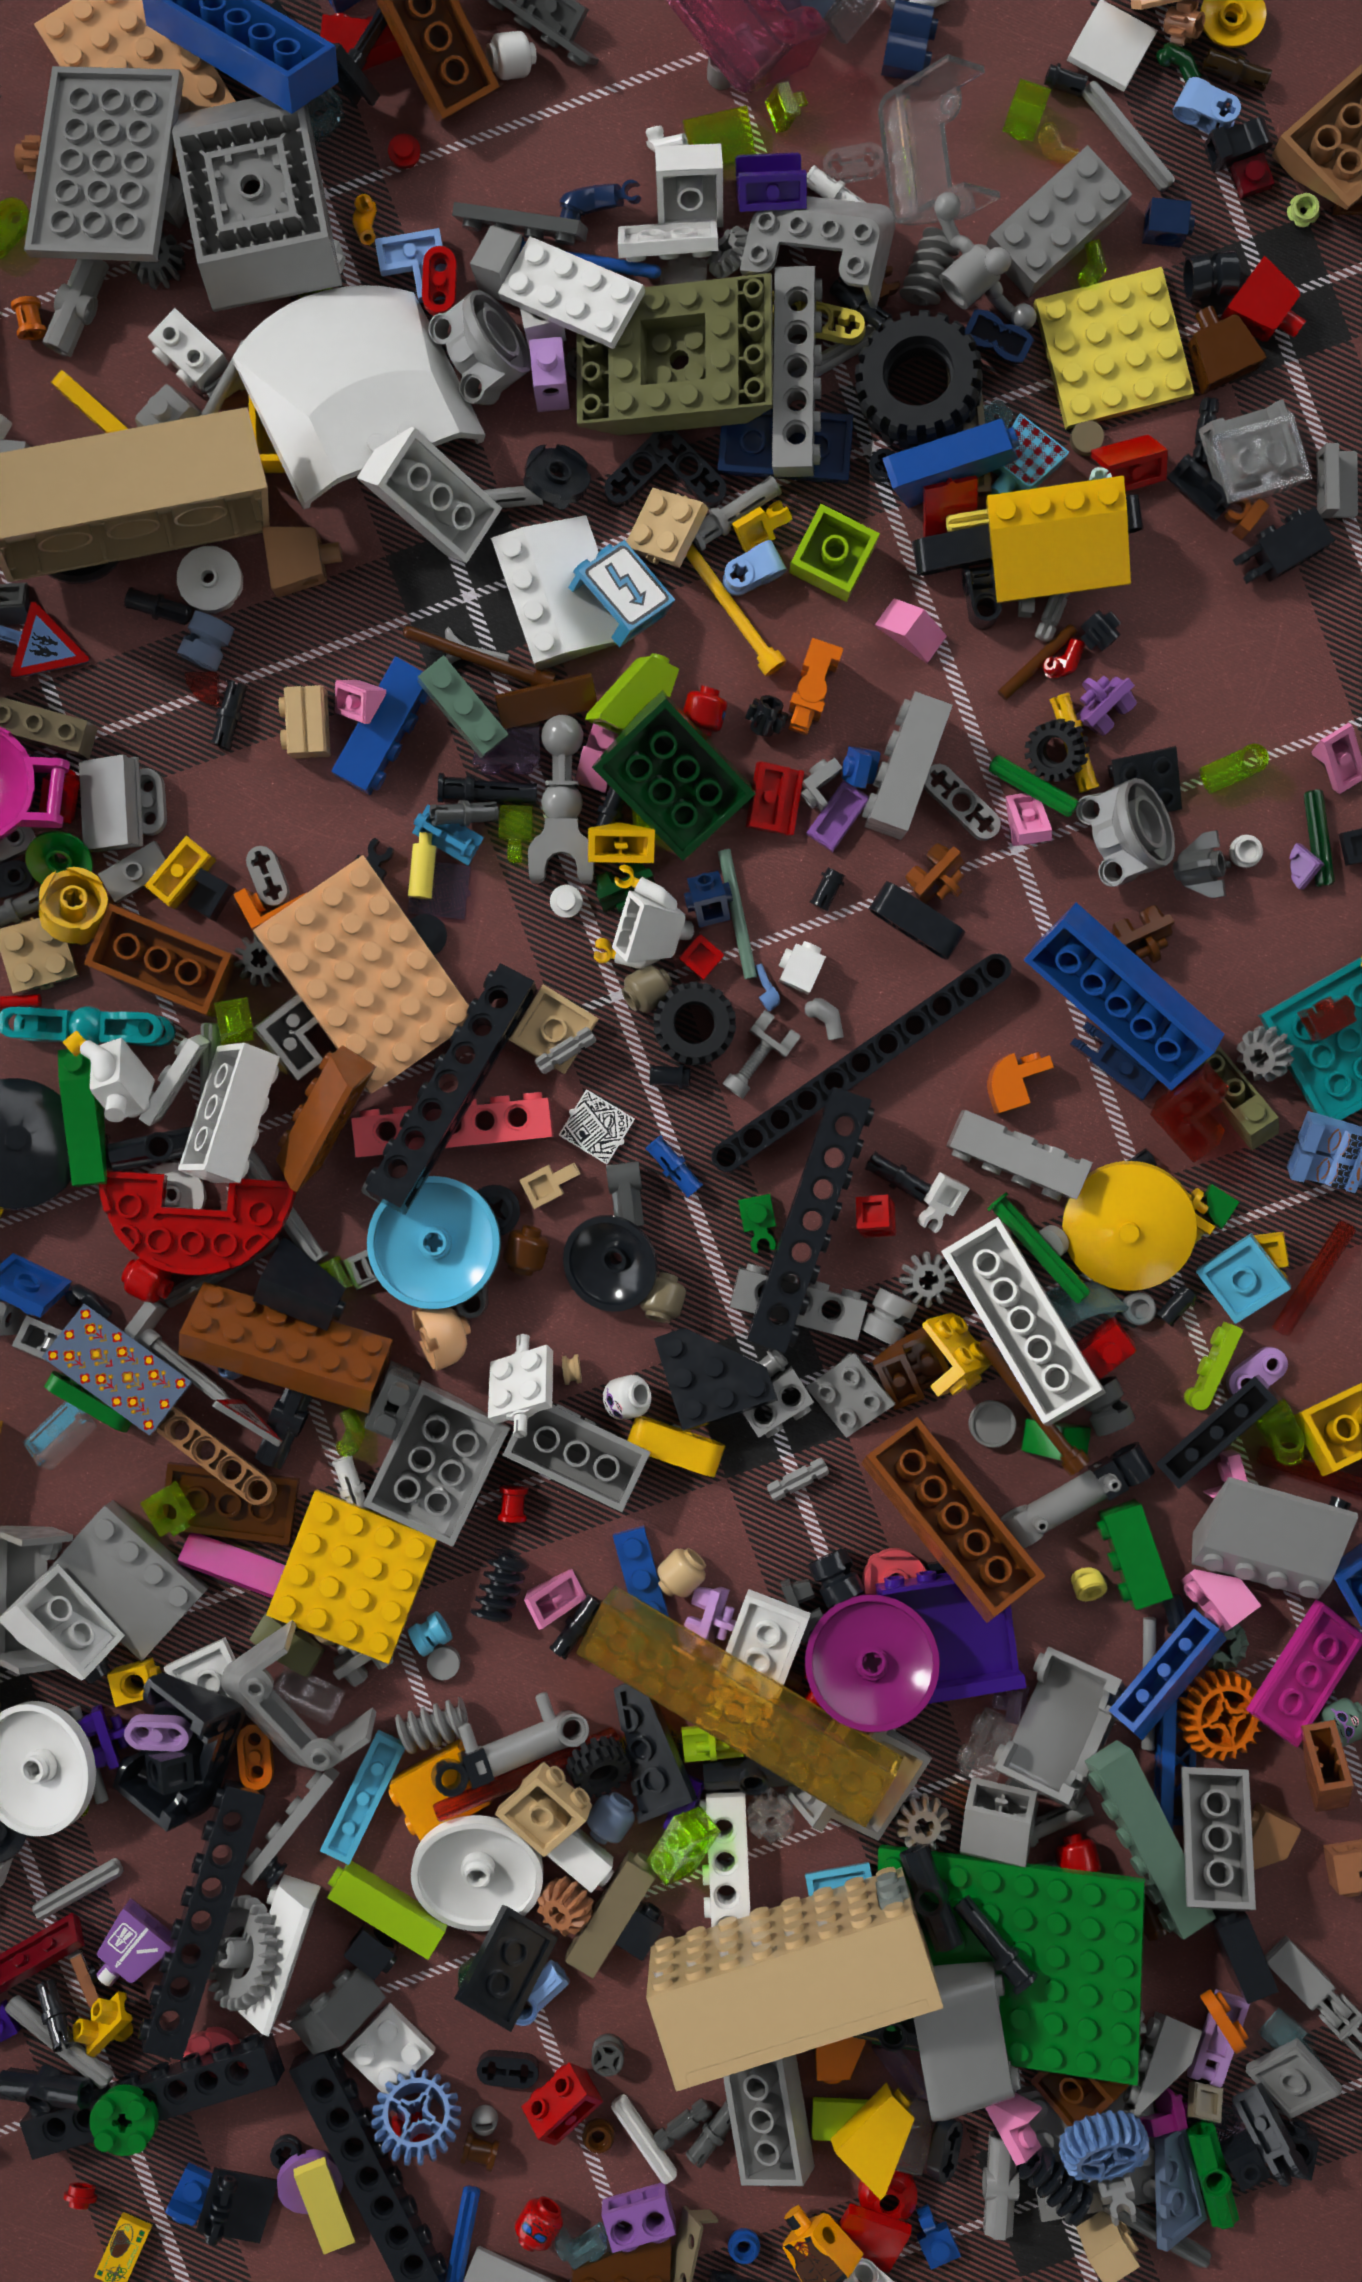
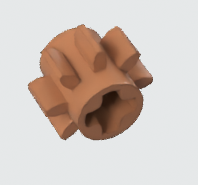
(1184, 22)
(27, 155)

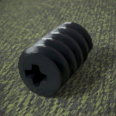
(502, 1586)
(1053, 2181)

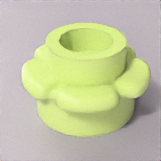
(1309, 203)

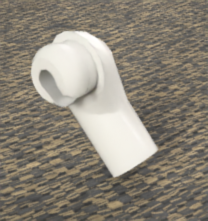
(656, 138)

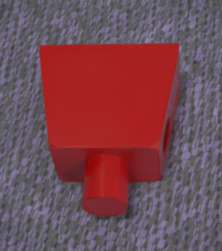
(1266, 302)
(1106, 1347)

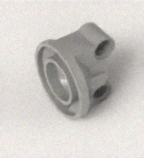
(482, 346)
(1129, 830)

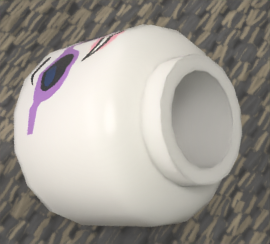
(627, 1397)

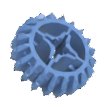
(403, 2144)
(1104, 2146)

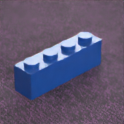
(377, 743)
(1167, 1674)

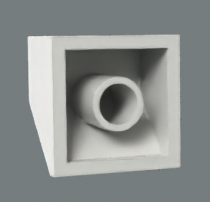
(689, 183)

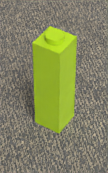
(386, 1908)

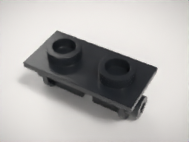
(1199, 487)

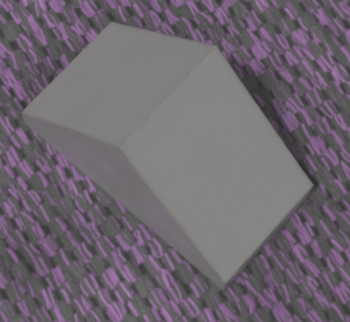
(495, 259)

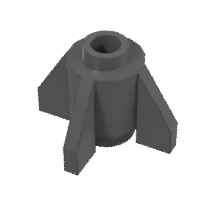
(1201, 866)

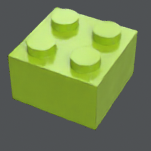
(833, 552)

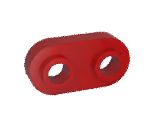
(439, 283)

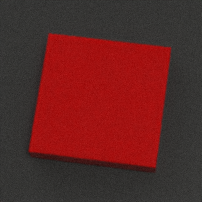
(876, 2235)

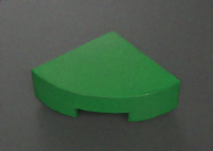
(1220, 1205)

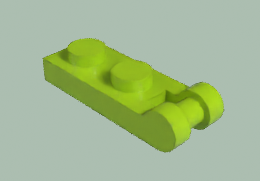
(1213, 1367)

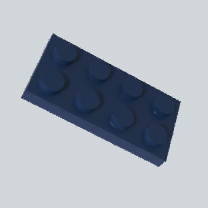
(748, 448)

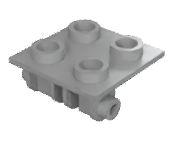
(850, 1394)

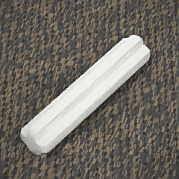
(643, 2139)

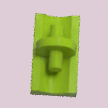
(702, 1746)

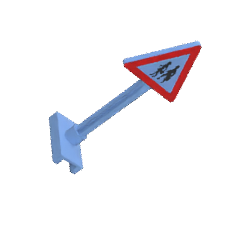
(41, 645)

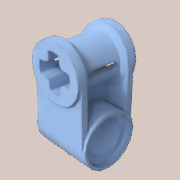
(1202, 105)
(758, 566)

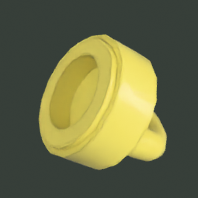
(1088, 1584)

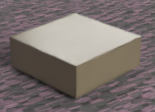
(1205, 2102)

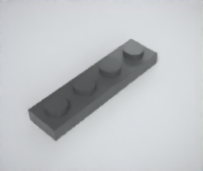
(564, 230)

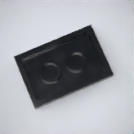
(506, 1968)

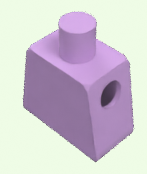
(549, 372)

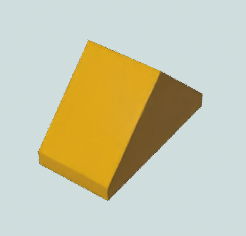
(621, 843)

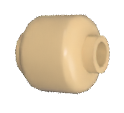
(681, 1572)

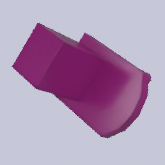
(1170, 2115)

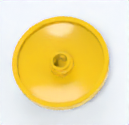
(1130, 1226)

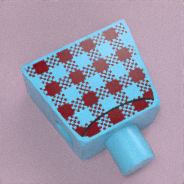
(1037, 455)

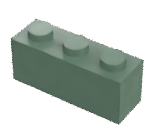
(462, 707)

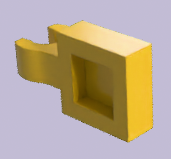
(759, 525)

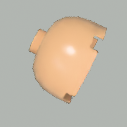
(442, 1335)

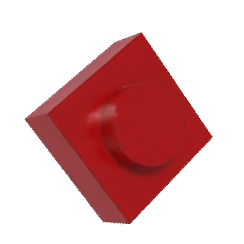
(701, 957)

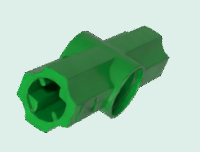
(1215, 2189)

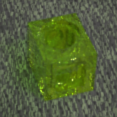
(1026, 110)
(234, 1021)
(173, 1496)

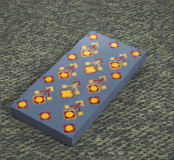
(117, 1369)

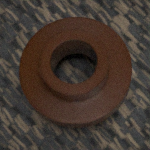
(602, 2144)

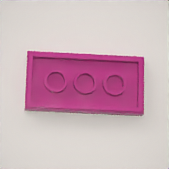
(1306, 1673)

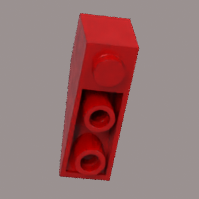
(348, 30)

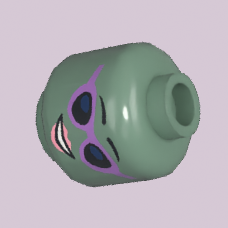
(1347, 1718)

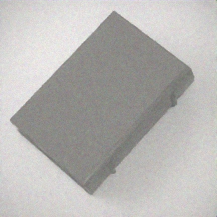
(111, 803)

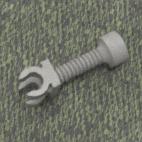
(739, 1082)

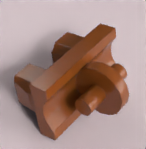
(941, 878)

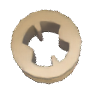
(571, 1369)

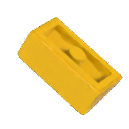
(177, 873)

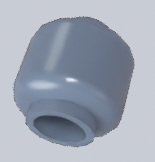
(610, 1818)

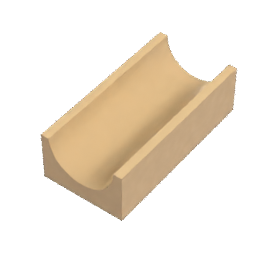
(130, 494)

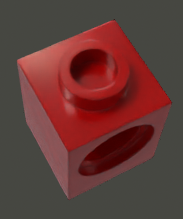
(875, 1216)

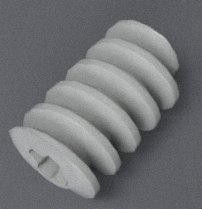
(927, 265)
(431, 1727)

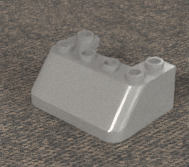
(854, 228)

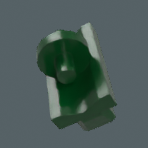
(611, 895)

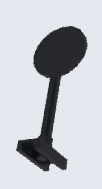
(350, 65)

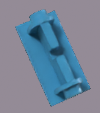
(451, 838)

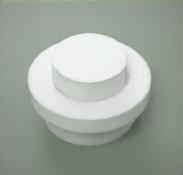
(1246, 851)
(566, 901)

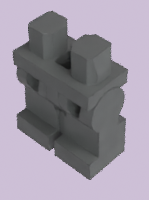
(394, 1400)

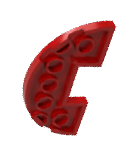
(194, 1239)

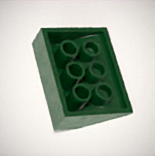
(673, 776)

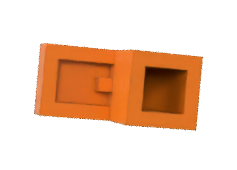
(1006, 1081)

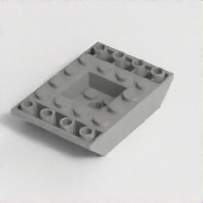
(262, 241)

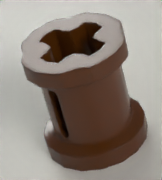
(479, 2152)

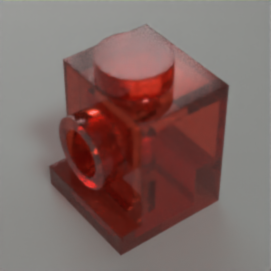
(1328, 1017)

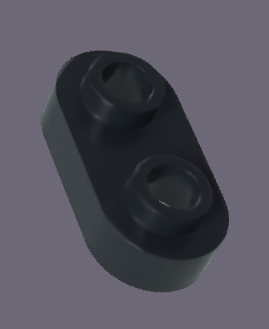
(7, 886)

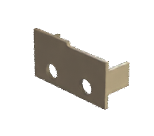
(683, 2255)

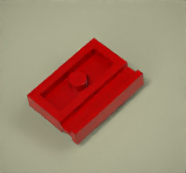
(776, 798)

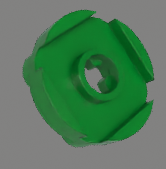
(110, 2134)

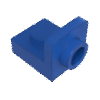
(189, 2195)

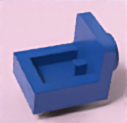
(860, 766)

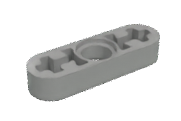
(975, 800)

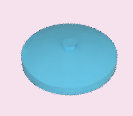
(438, 1249)

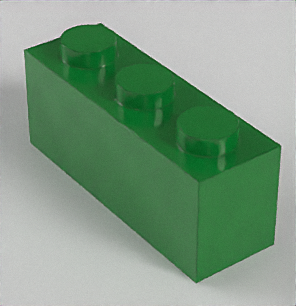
(1133, 1555)

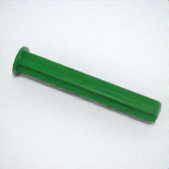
(1039, 1248)

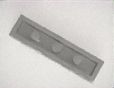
(281, 1833)

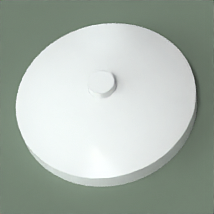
(43, 1769)
(474, 1868)

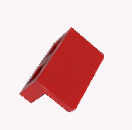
(1138, 459)

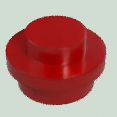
(404, 151)
(80, 2195)

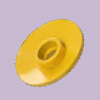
(1248, 17)

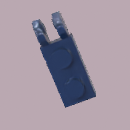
(1116, 1063)

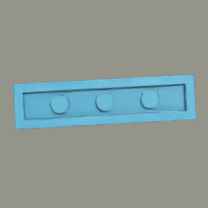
(363, 1797)

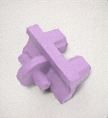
(714, 1603)

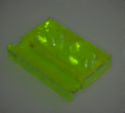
(727, 127)

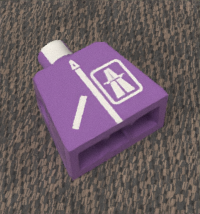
(132, 1945)

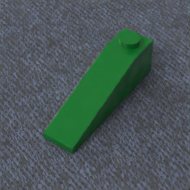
(82, 1121)

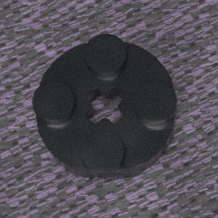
(554, 489)

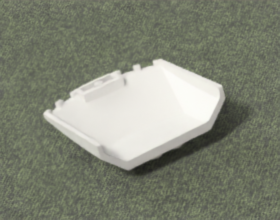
(345, 378)

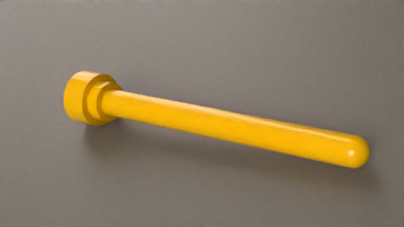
(768, 658)

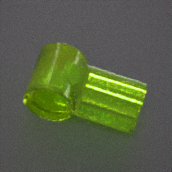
(1232, 768)

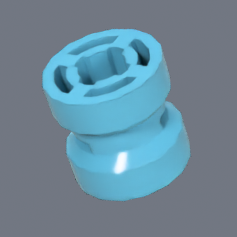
(430, 1633)

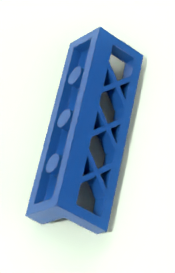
(1167, 1760)

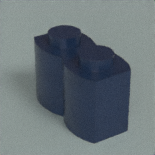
(908, 38)
(1007, 341)

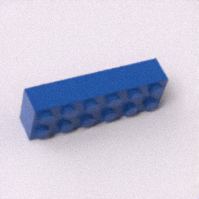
(251, 46)
(1124, 997)

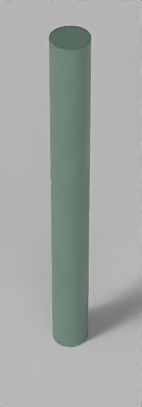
(737, 915)

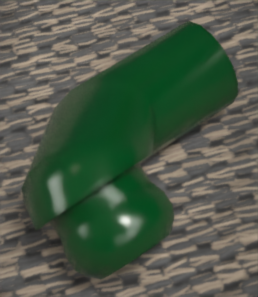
(1180, 57)

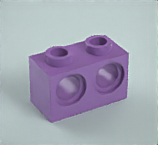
(634, 2209)

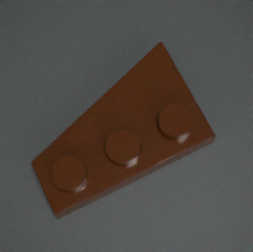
(644, 2264)

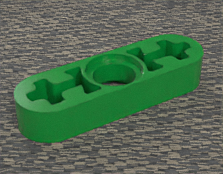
(76, 1395)

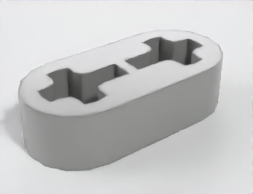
(260, 878)

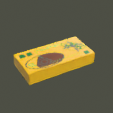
(123, 2249)

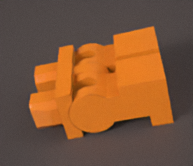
(811, 691)

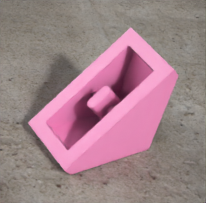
(911, 629)
(554, 1598)

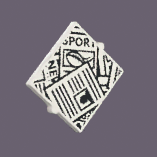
(596, 1126)

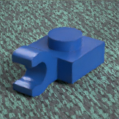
(936, 2239)

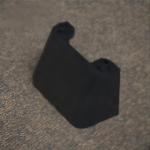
(215, 1730)

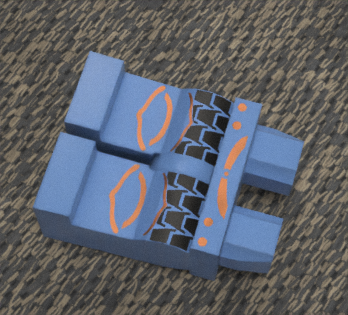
(1328, 1153)

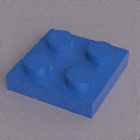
(30, 1285)

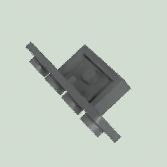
(556, 19)

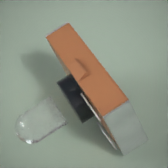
(86, 1976)

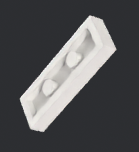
(174, 1077)

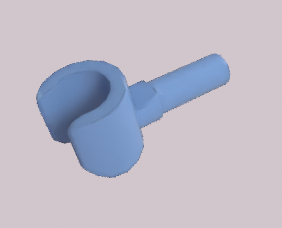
(770, 998)

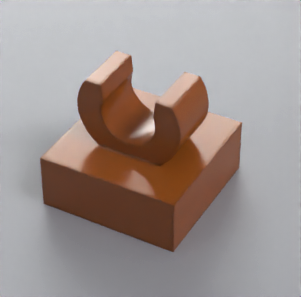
(1248, 517)

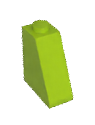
(633, 691)

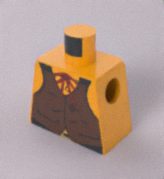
(819, 2248)

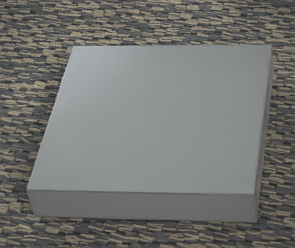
(1294, 2078)

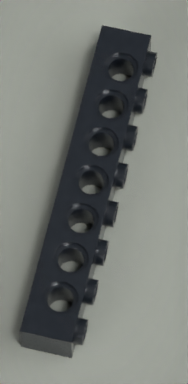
(498, 984)
(762, 1328)
(171, 2038)
(260, 2053)
(352, 2159)

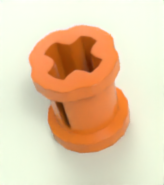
(28, 318)

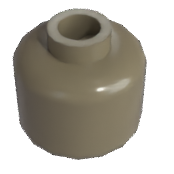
(646, 988)
(665, 1299)

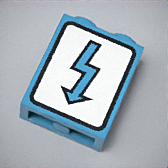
(624, 589)

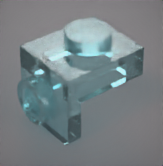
(586, 2247)

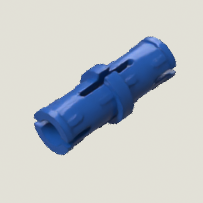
(674, 1166)

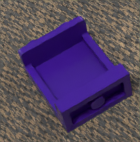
(770, 182)

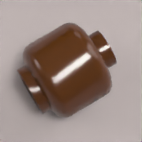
(526, 1250)

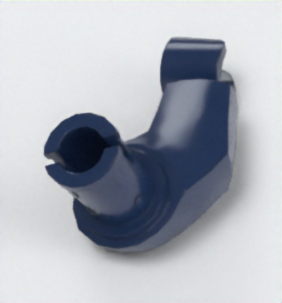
(596, 198)

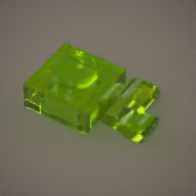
(515, 826)

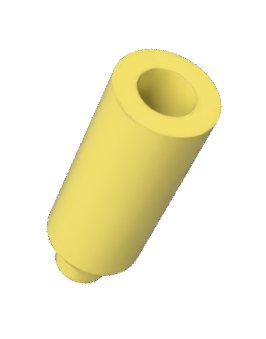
(422, 867)

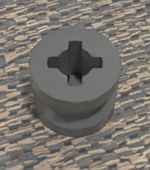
(604, 2062)

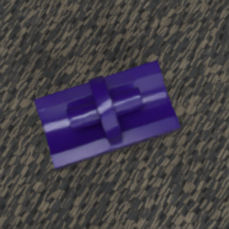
(97, 1723)

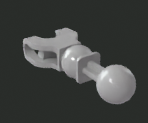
(561, 804)

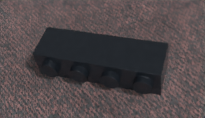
(1218, 1431)

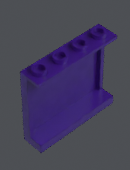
(972, 1654)

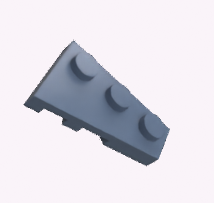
(1177, 2190)

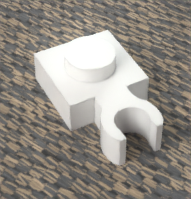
(943, 1198)

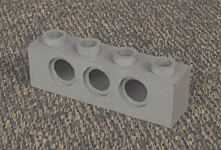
(844, 1324)

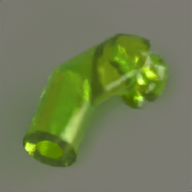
(353, 1435)

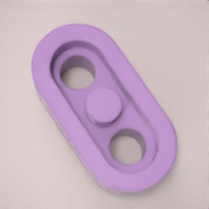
(1257, 1365)
(160, 1732)

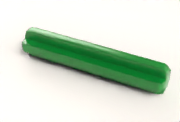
(1033, 785)

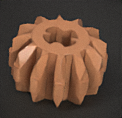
(565, 1906)

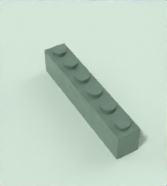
(1146, 1835)

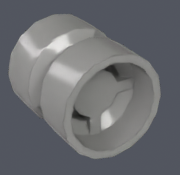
(888, 1317)

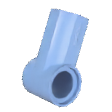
(549, 1985)

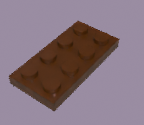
(227, 1514)

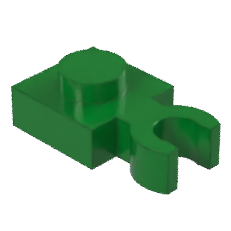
(757, 1216)

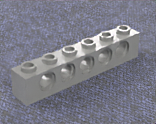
(791, 286)

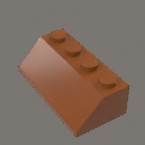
(323, 1115)

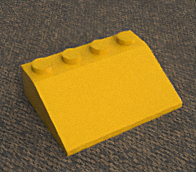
(1059, 539)

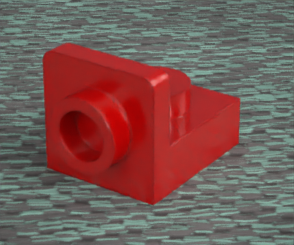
(69, 795)

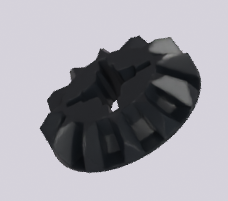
(509, 1208)

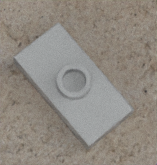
(132, 872)

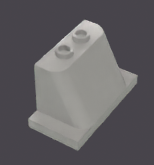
(911, 1768)

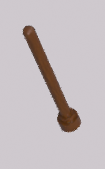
(479, 658)
(1072, 1458)

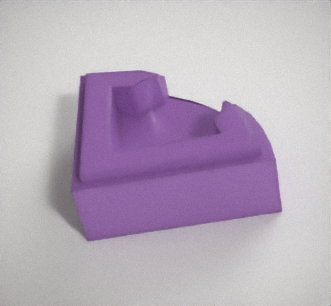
(1303, 865)

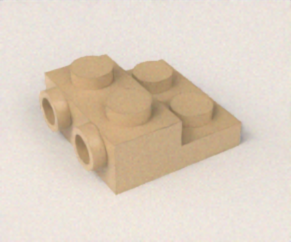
(545, 1809)

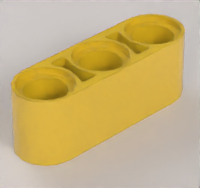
(676, 1446)

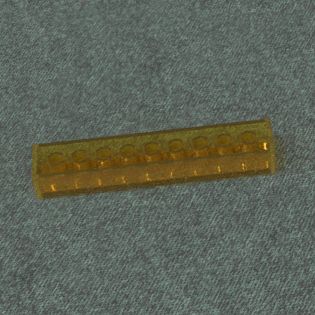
(740, 1706)

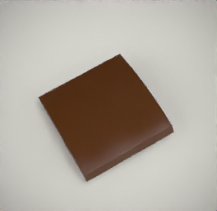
(910, 1367)

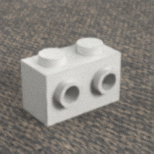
(188, 350)

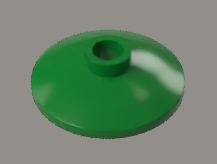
(42, 856)

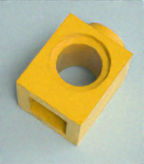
(120, 1680)

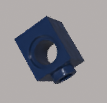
(1167, 222)

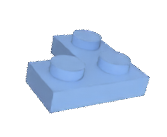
(406, 254)

